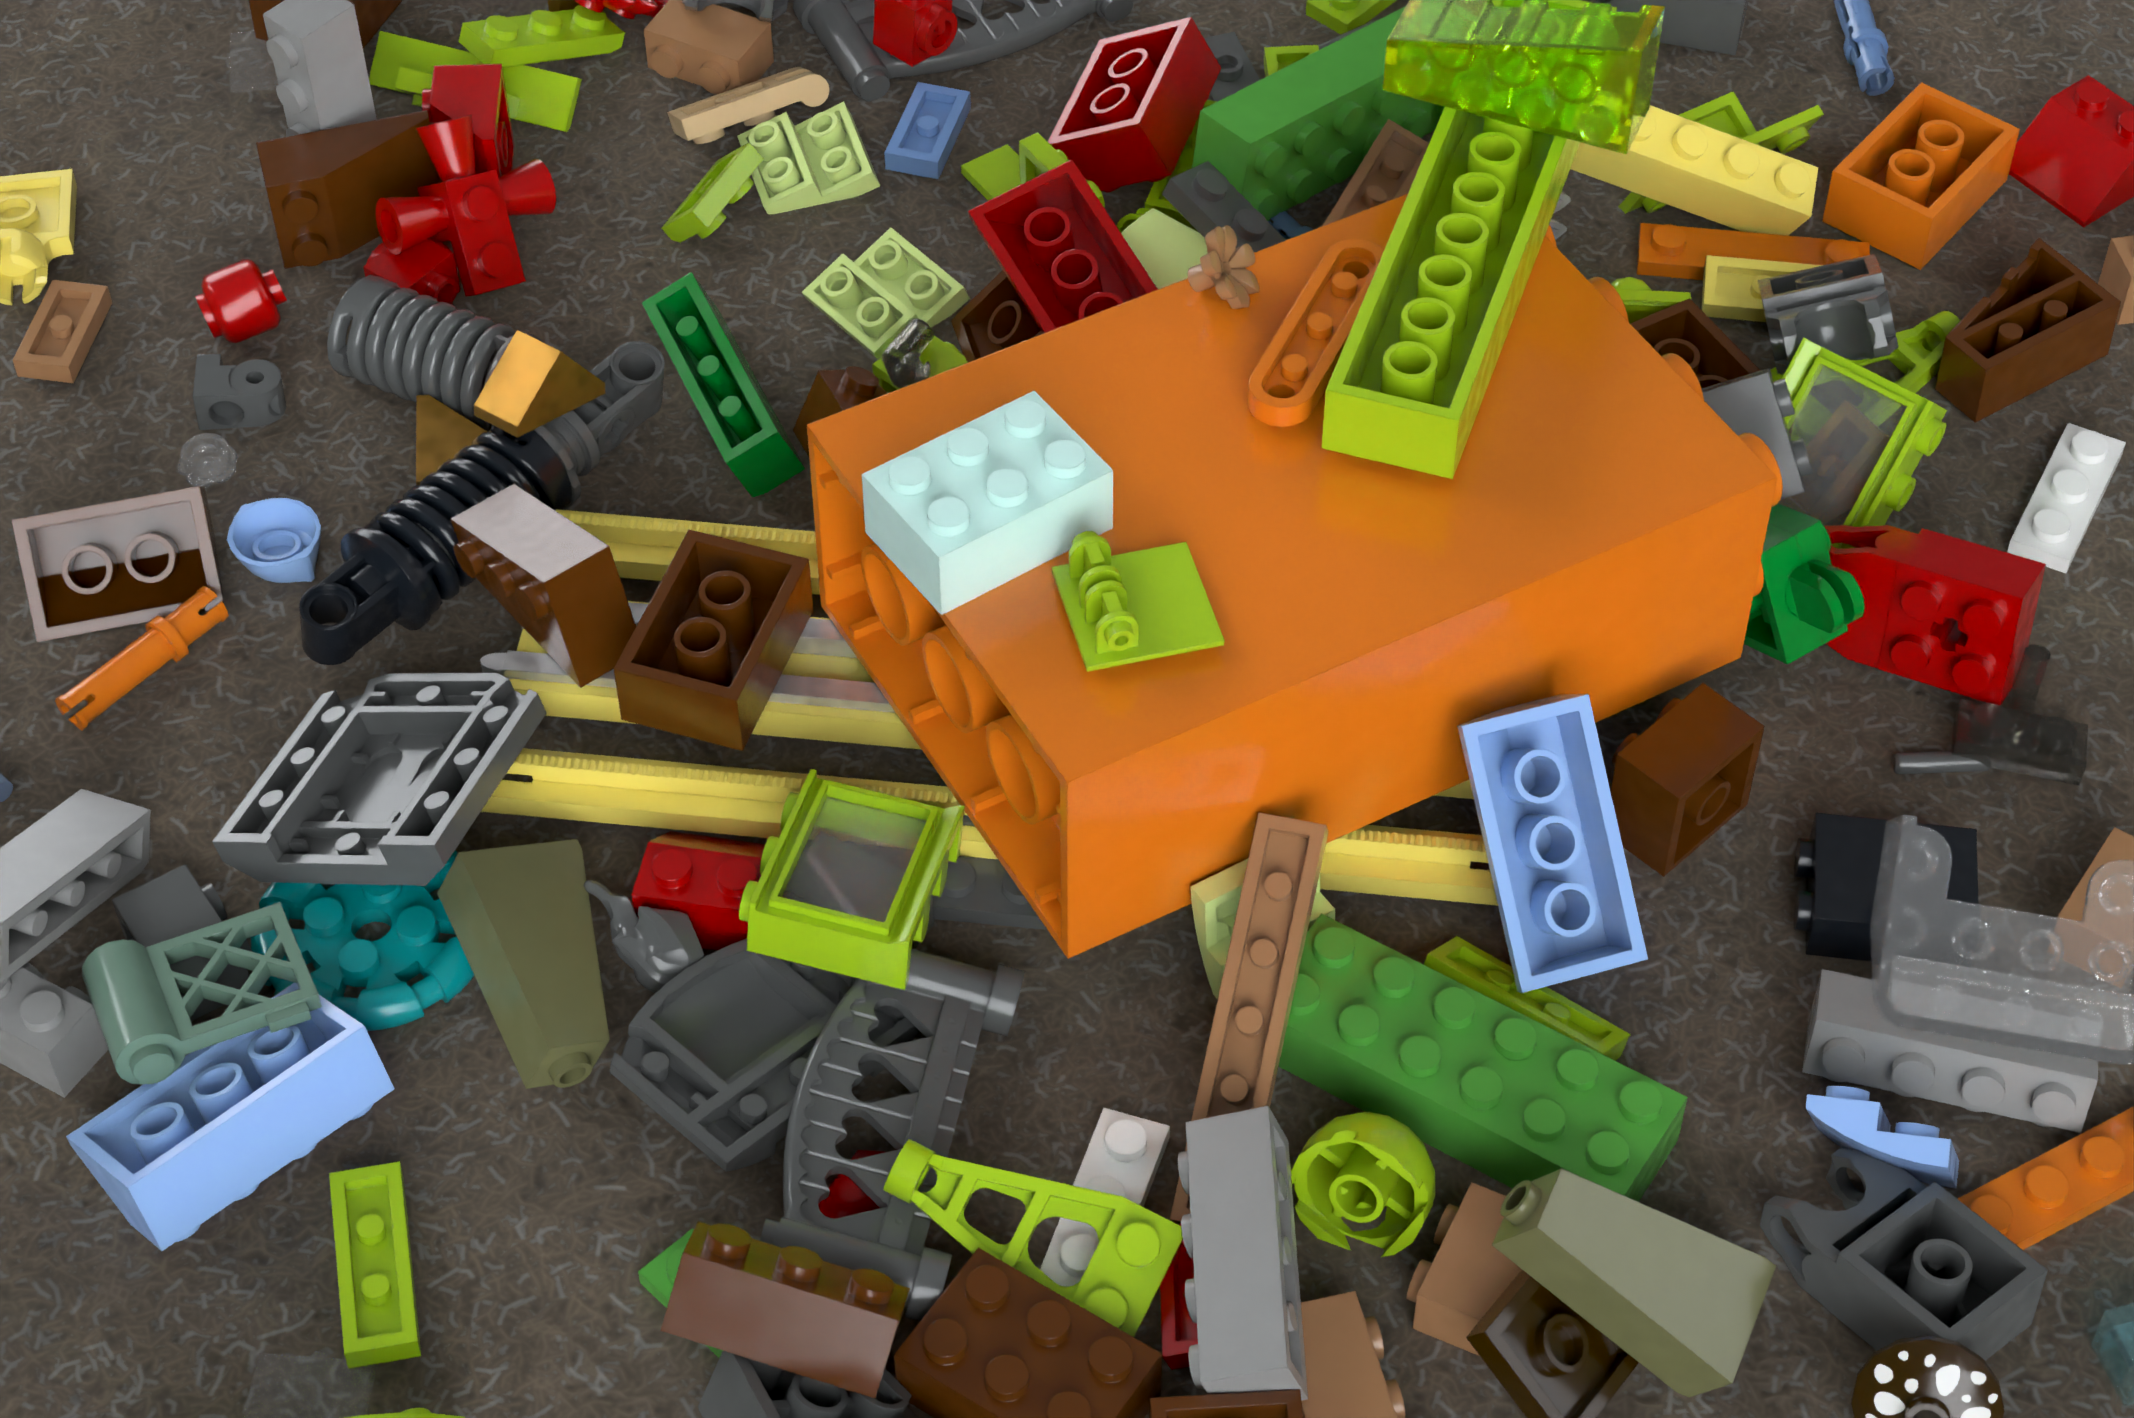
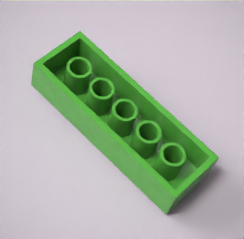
(1308, 122)
(1470, 1070)

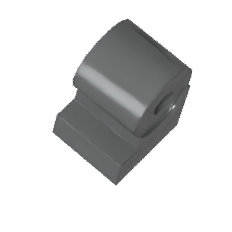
(237, 394)

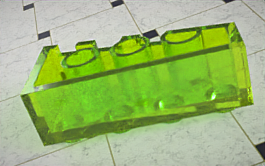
(1531, 65)

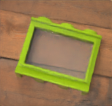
(1859, 438)
(850, 880)

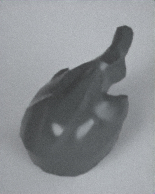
(654, 944)

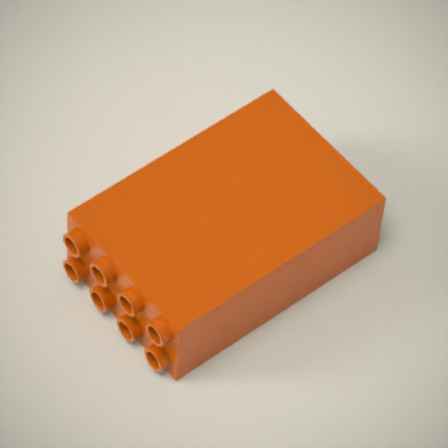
(1361, 604)

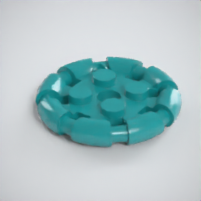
(378, 965)

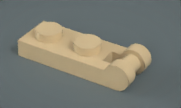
(749, 104)

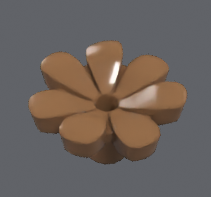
(1225, 268)

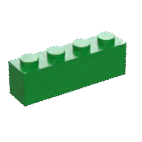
(723, 386)

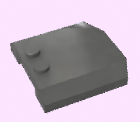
(381, 781)

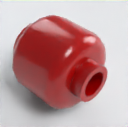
(240, 301)

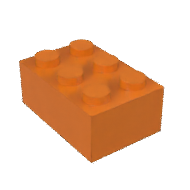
(1920, 175)

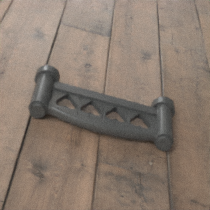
(848, 30)
(950, 1007)

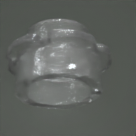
(207, 460)

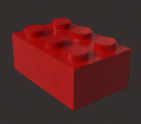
(1137, 104)

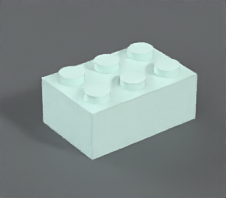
(987, 501)

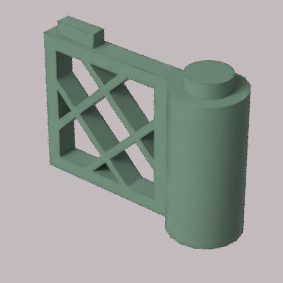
(142, 1003)

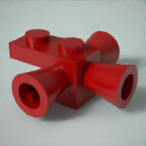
(468, 208)

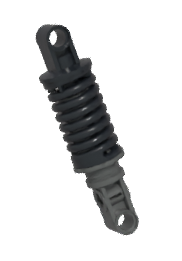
(406, 555)

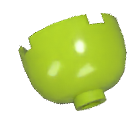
(1356, 1170)

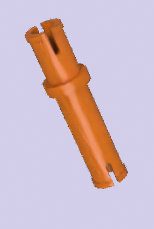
(163, 641)

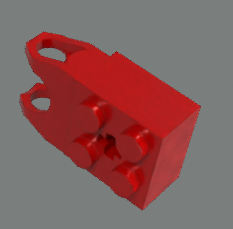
(1938, 608)

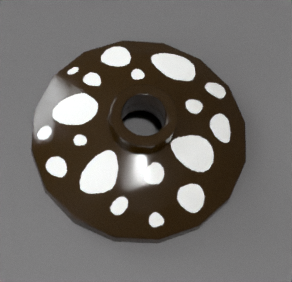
(1926, 1375)

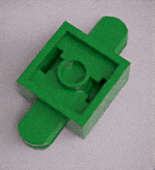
(1802, 593)

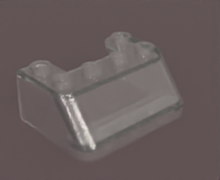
(1999, 969)

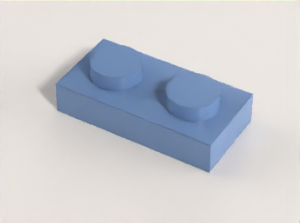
(927, 130)

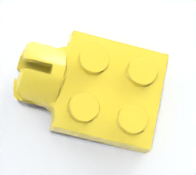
(34, 228)

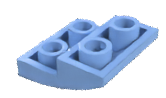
(1862, 1125)

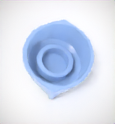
(276, 539)

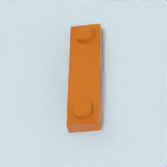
(1683, 250)

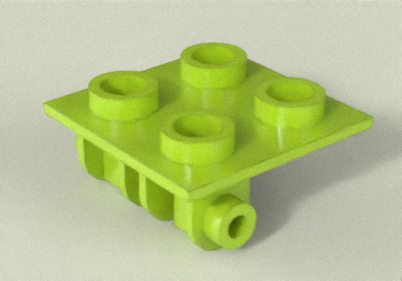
(1134, 603)

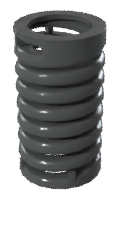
(415, 345)

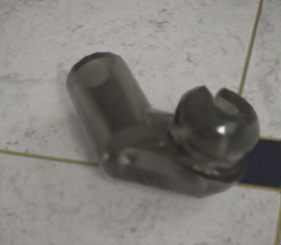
(903, 354)

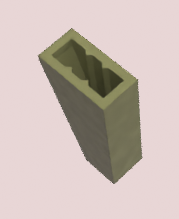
(533, 954)
(1638, 1276)

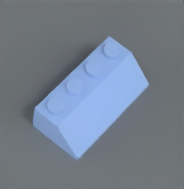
(1552, 840)
(230, 1120)

